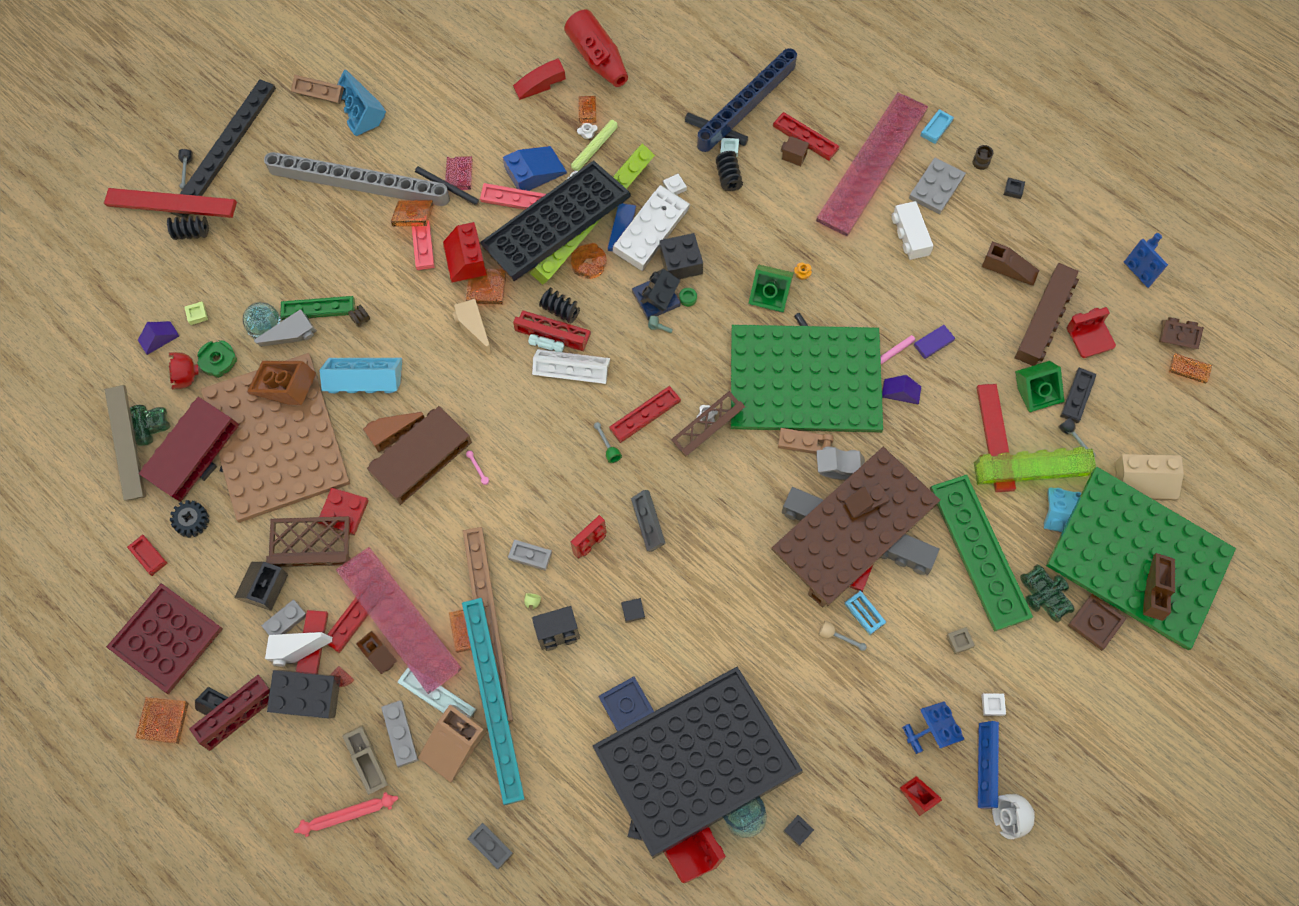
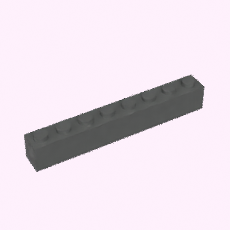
(906, 552)

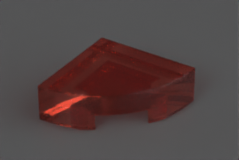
(345, 679)

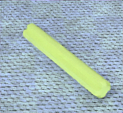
(594, 145)

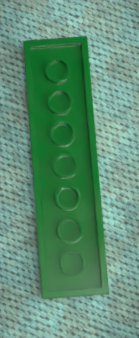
(981, 553)

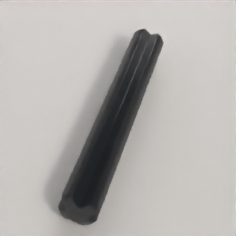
(700, 122)

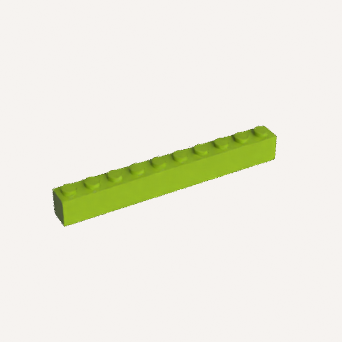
(625, 176)

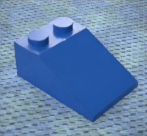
(533, 167)

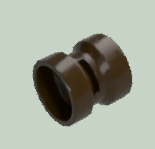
(983, 157)

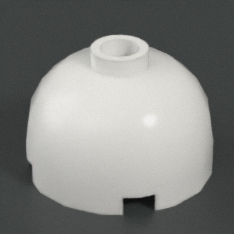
(1014, 816)

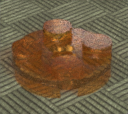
(584, 252)

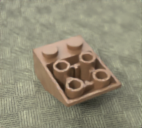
(452, 742)

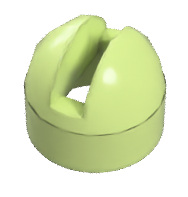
(532, 599)

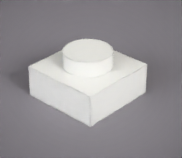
(675, 184)
(993, 704)

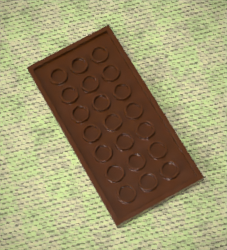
(834, 549)

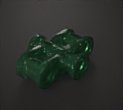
(148, 423)
(1051, 598)

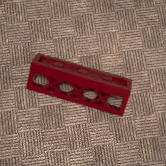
(231, 711)

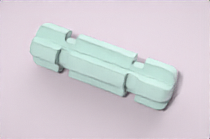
(546, 343)

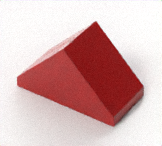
(920, 795)

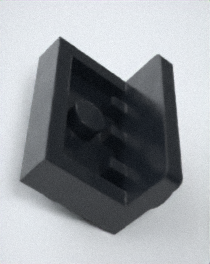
(660, 289)

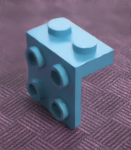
(1060, 508)

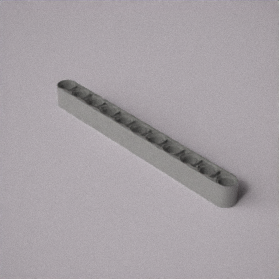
(356, 178)

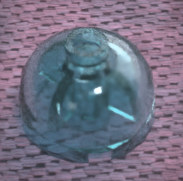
(260, 318)
(748, 820)

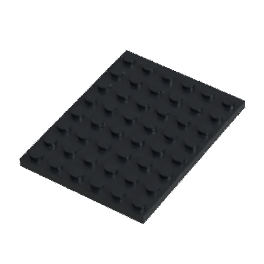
(696, 761)

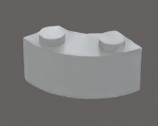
(838, 463)

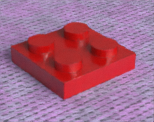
(344, 504)
(591, 534)

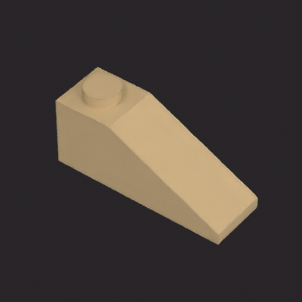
(471, 323)

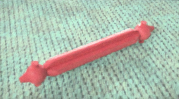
(346, 814)

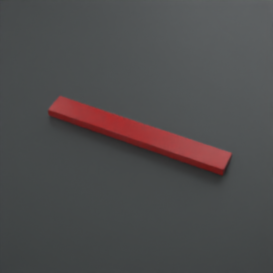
(170, 202)

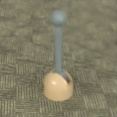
(828, 630)

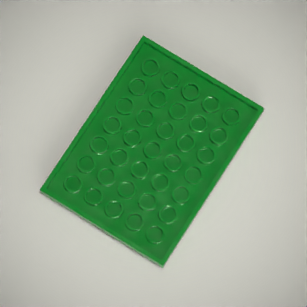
(807, 378)
(1112, 546)

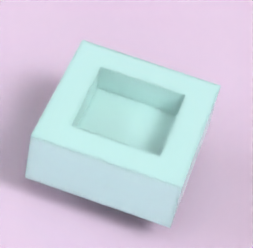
(730, 144)

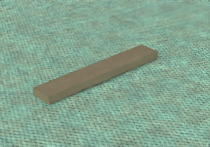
(124, 443)

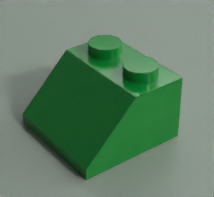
(770, 288)
(1040, 385)

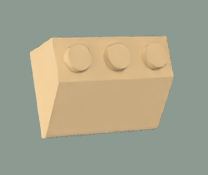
(1152, 475)

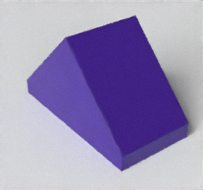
(156, 335)
(901, 389)

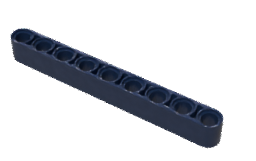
(746, 100)

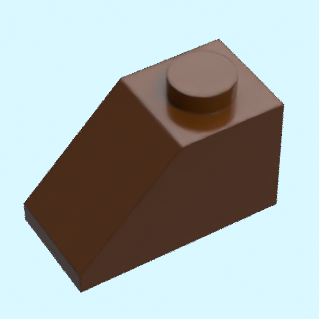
(376, 652)

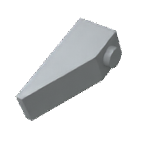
(292, 329)

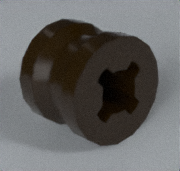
(359, 315)

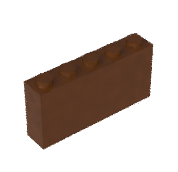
(419, 455)

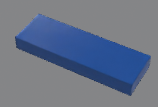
(623, 218)

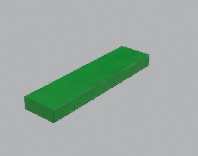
(318, 307)

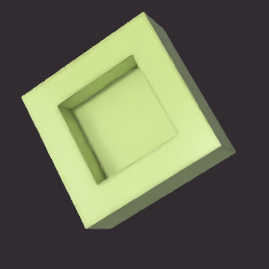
(196, 313)

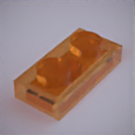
(459, 631)

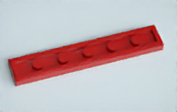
(994, 427)

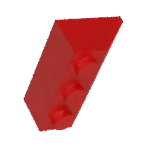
(464, 253)

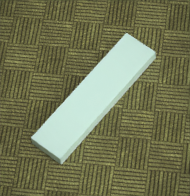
(438, 698)

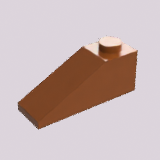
(388, 429)

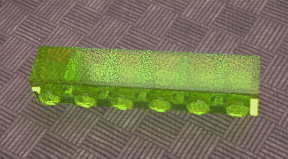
(1034, 466)

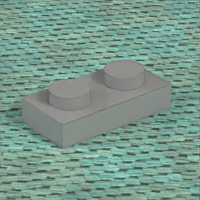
(530, 555)
(284, 619)

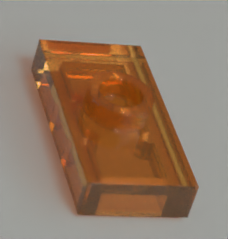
(587, 109)
(1190, 368)

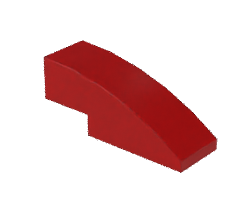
(540, 79)

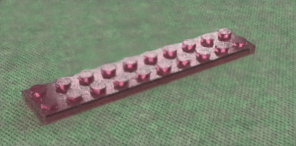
(871, 164)

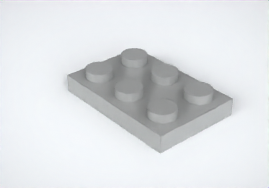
(937, 185)

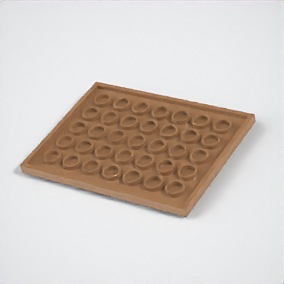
(278, 449)

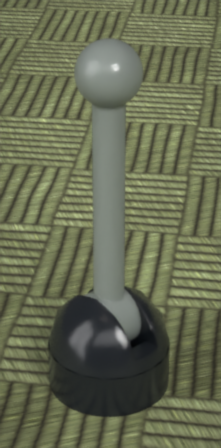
(185, 156)
(1069, 427)

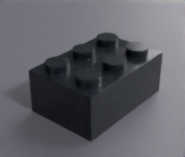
(303, 694)

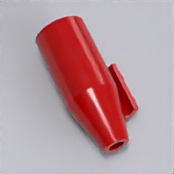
(596, 47)

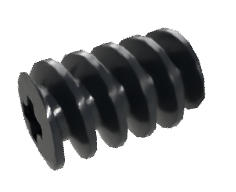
(729, 171)
(187, 229)
(559, 306)

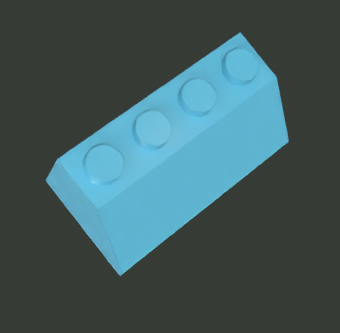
(361, 375)

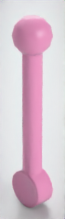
(484, 480)

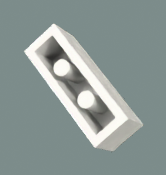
(912, 230)

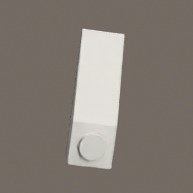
(294, 647)

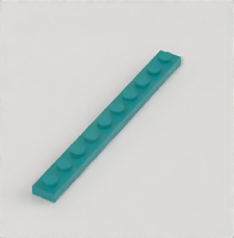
(493, 702)

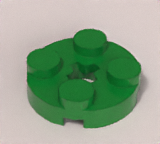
(219, 367)

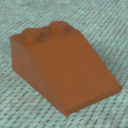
(282, 381)

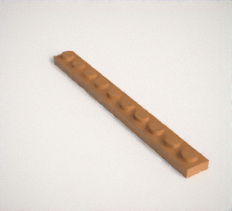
(482, 588)

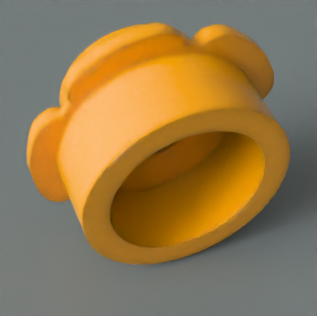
(803, 274)

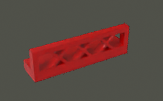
(569, 338)

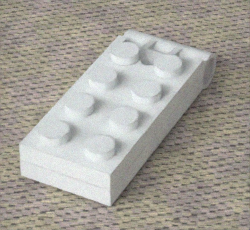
(649, 226)

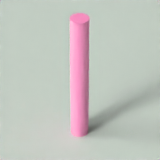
(896, 349)

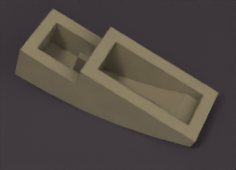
(365, 759)

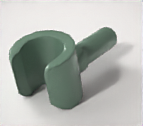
(654, 324)

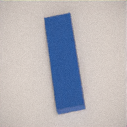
(988, 765)

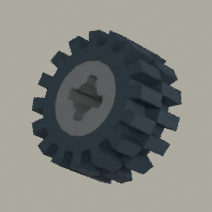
(192, 525)

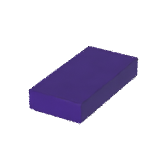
(934, 341)

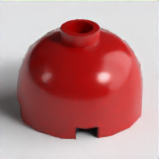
(182, 370)

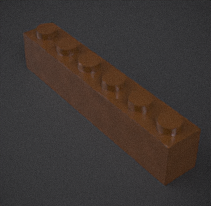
(1046, 315)

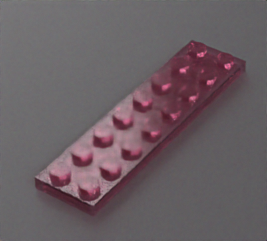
(398, 620)

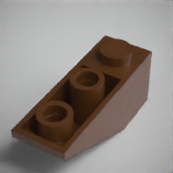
(1009, 263)

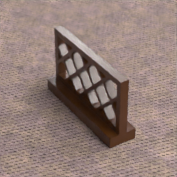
(309, 558)

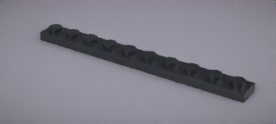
(228, 140)

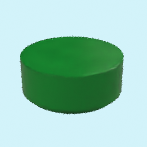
(688, 297)

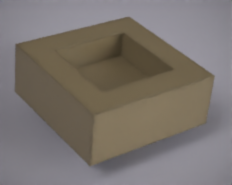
(960, 640)

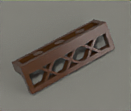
(713, 428)

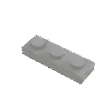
(399, 733)

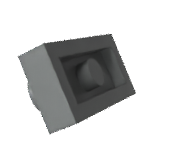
(490, 846)

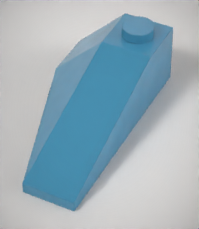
(361, 106)

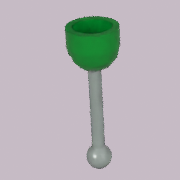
(612, 454)

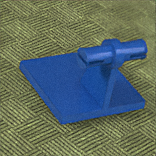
(1146, 261)
(940, 723)

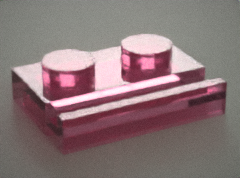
(459, 172)

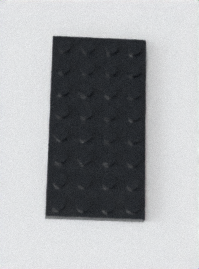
(554, 220)

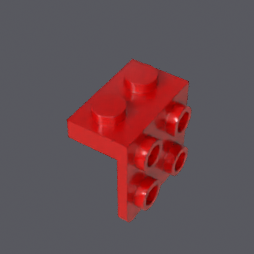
(1091, 332)
(695, 856)

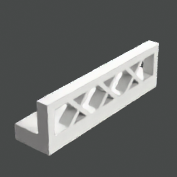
(570, 366)

